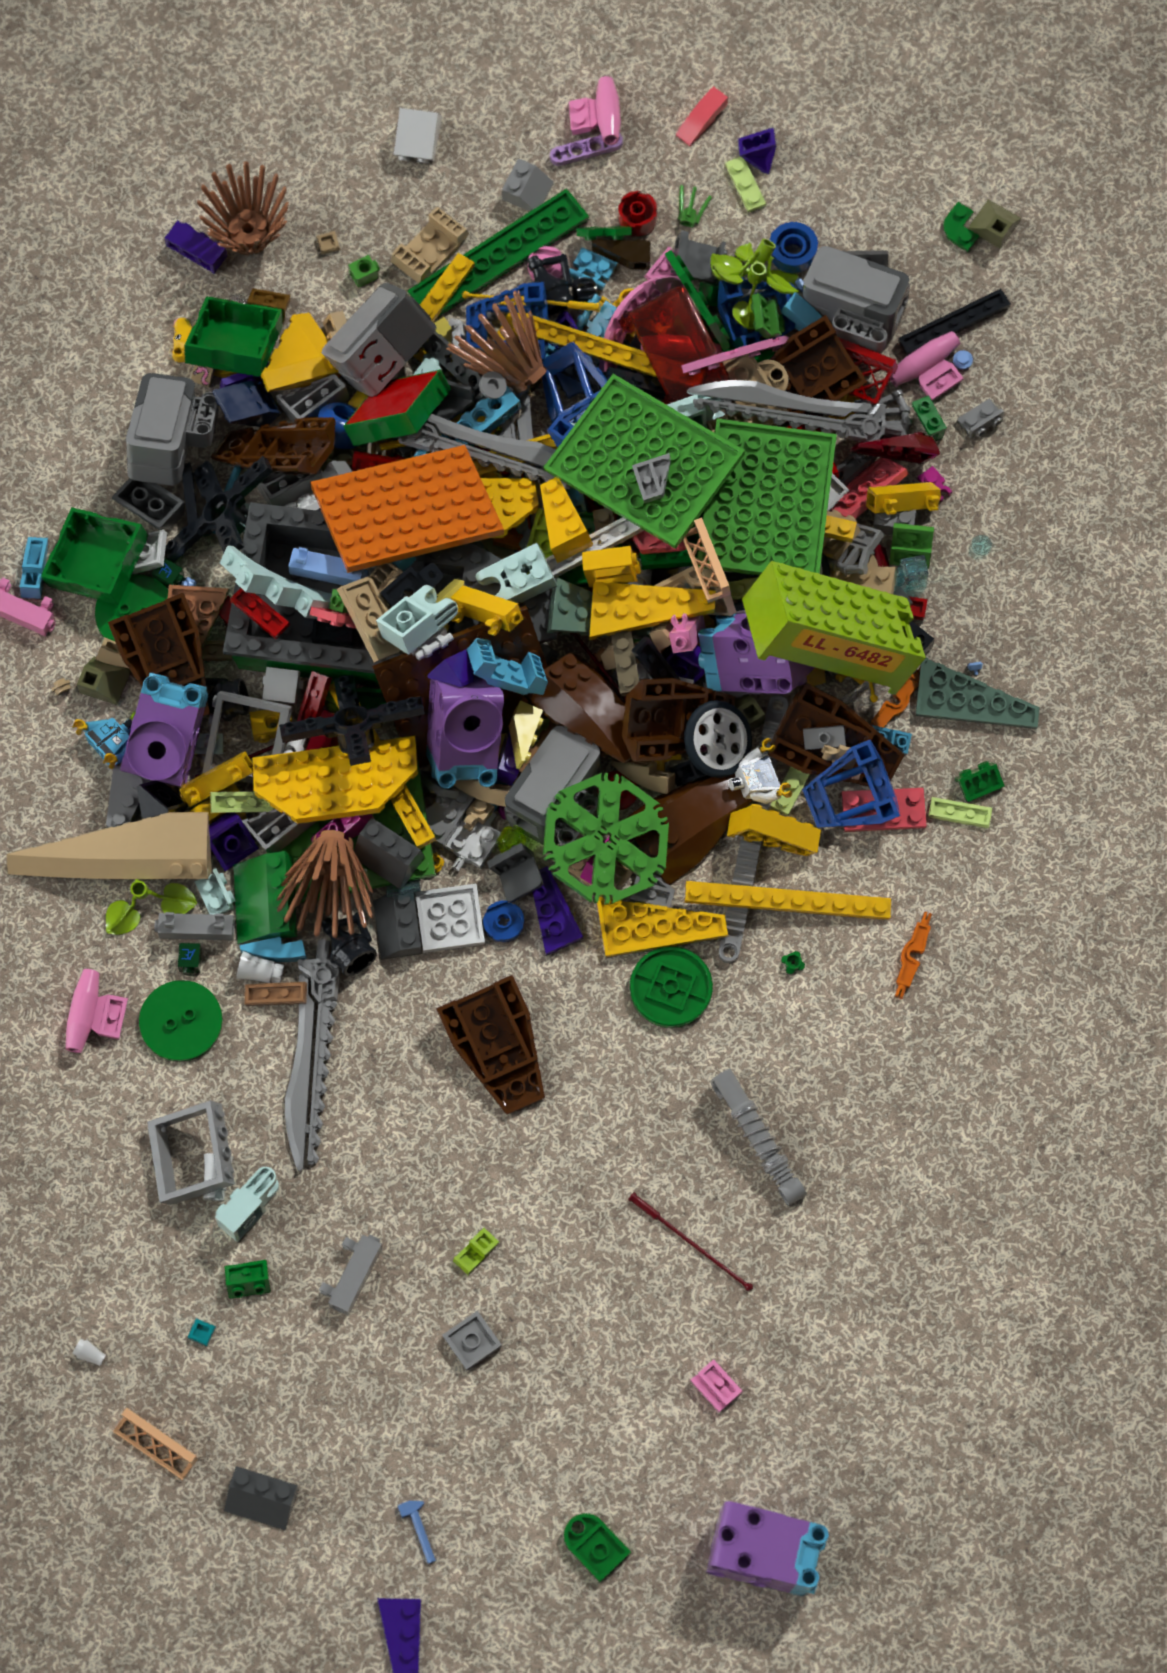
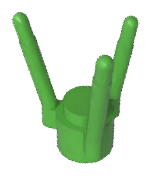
(688, 216)

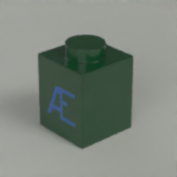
(169, 574)
(189, 958)

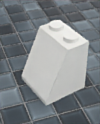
(417, 135)

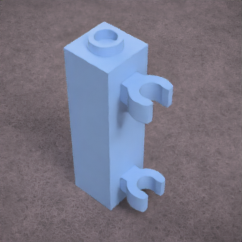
(322, 567)

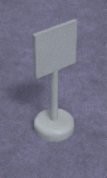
(491, 386)

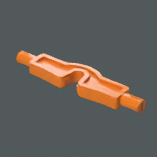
(891, 710)
(909, 964)

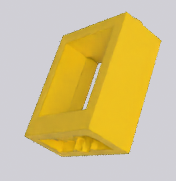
(611, 565)

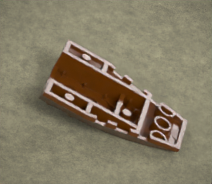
(817, 364)
(288, 447)
(162, 642)
(584, 704)
(819, 709)
(658, 716)
(696, 819)
(497, 1042)

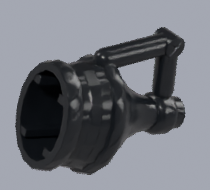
(555, 287)
(230, 710)
(349, 951)

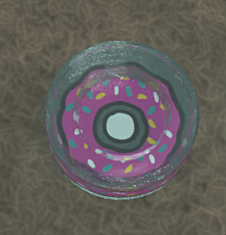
(981, 545)

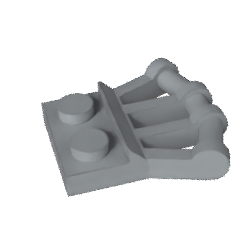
(903, 410)
(863, 544)

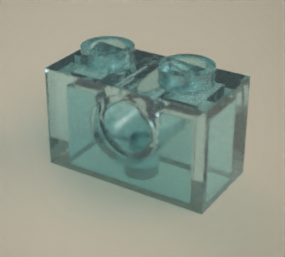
(912, 573)

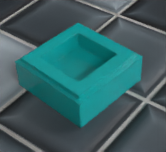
(201, 1332)

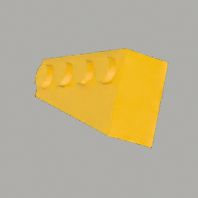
(564, 524)
(774, 830)

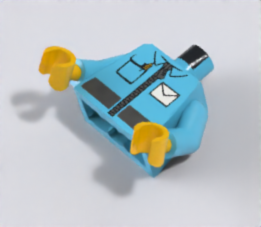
(106, 738)

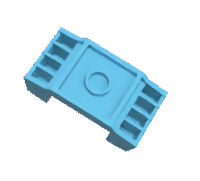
(506, 674)

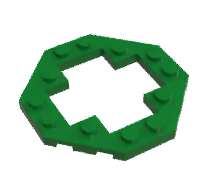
(699, 299)

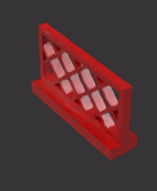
(875, 360)

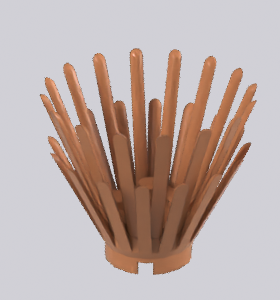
(247, 224)
(516, 366)
(330, 863)

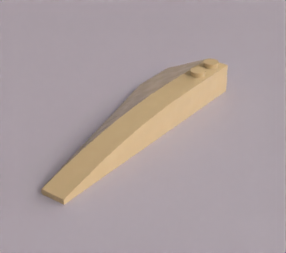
(153, 848)

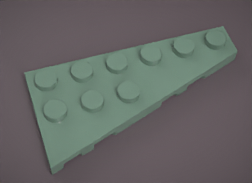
(572, 611)
(962, 698)

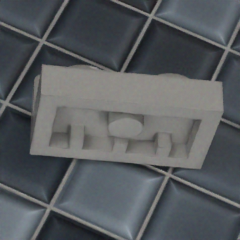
(980, 418)

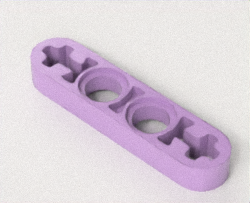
(587, 152)

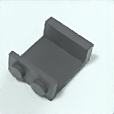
(697, 256)

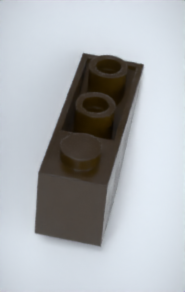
(628, 253)

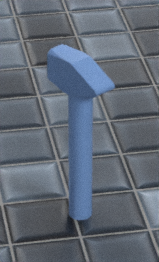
(411, 1509)

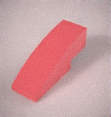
(702, 116)

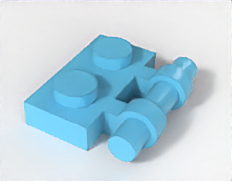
(594, 264)
(600, 322)

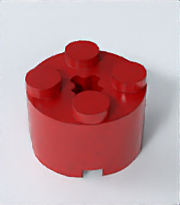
(638, 212)

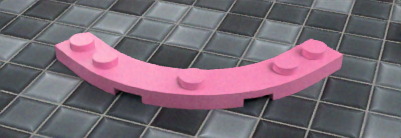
(637, 297)
(751, 350)

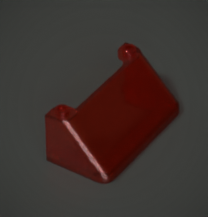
(671, 338)

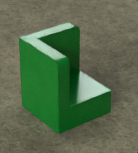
(710, 292)

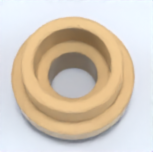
(61, 686)

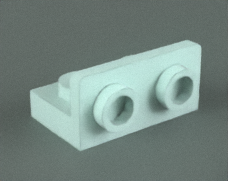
(214, 893)

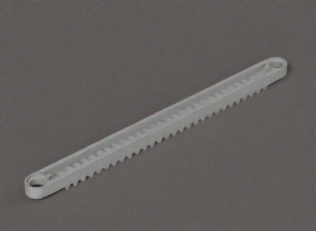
(749, 851)

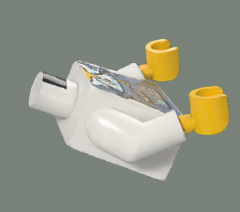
(758, 778)

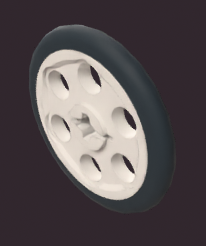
(694, 740)

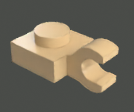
(833, 754)
(477, 812)

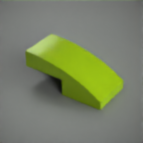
(476, 1251)

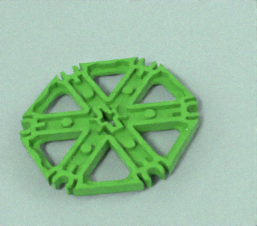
(592, 843)

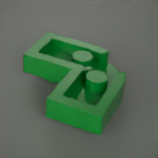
(955, 227)
(616, 232)

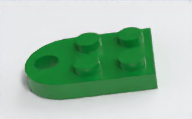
(596, 1546)

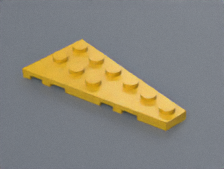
(636, 607)
(646, 927)

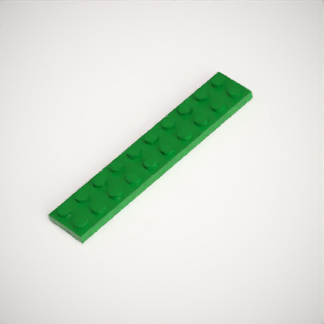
(511, 246)

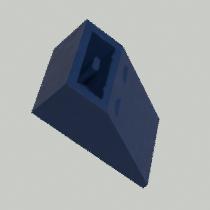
(247, 404)

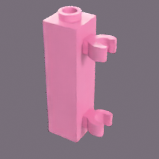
(24, 613)
(685, 632)

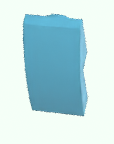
(897, 738)

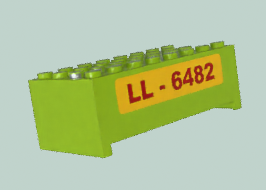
(833, 625)

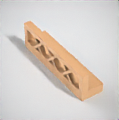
(711, 555)
(163, 1439)

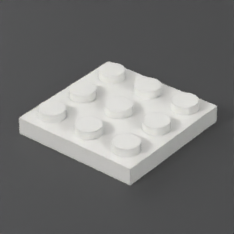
(450, 918)

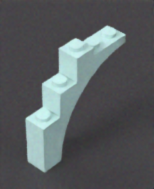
(281, 591)

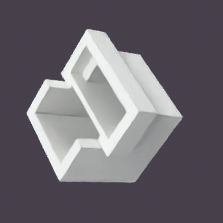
(282, 686)

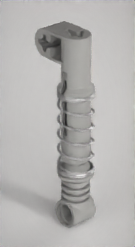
(744, 1110)

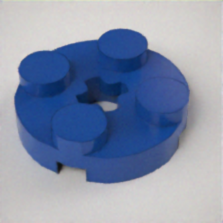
(492, 918)

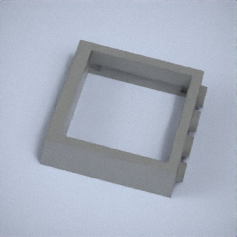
(214, 721)
(162, 1156)

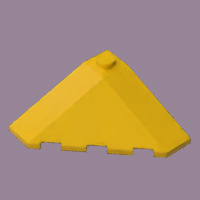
(298, 356)

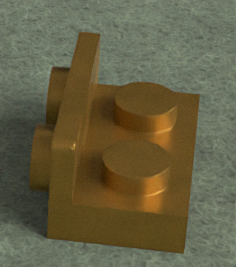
(269, 299)

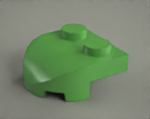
(767, 320)

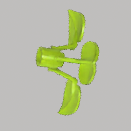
(761, 255)
(756, 274)
(123, 918)

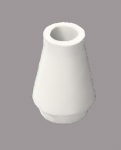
(88, 1352)

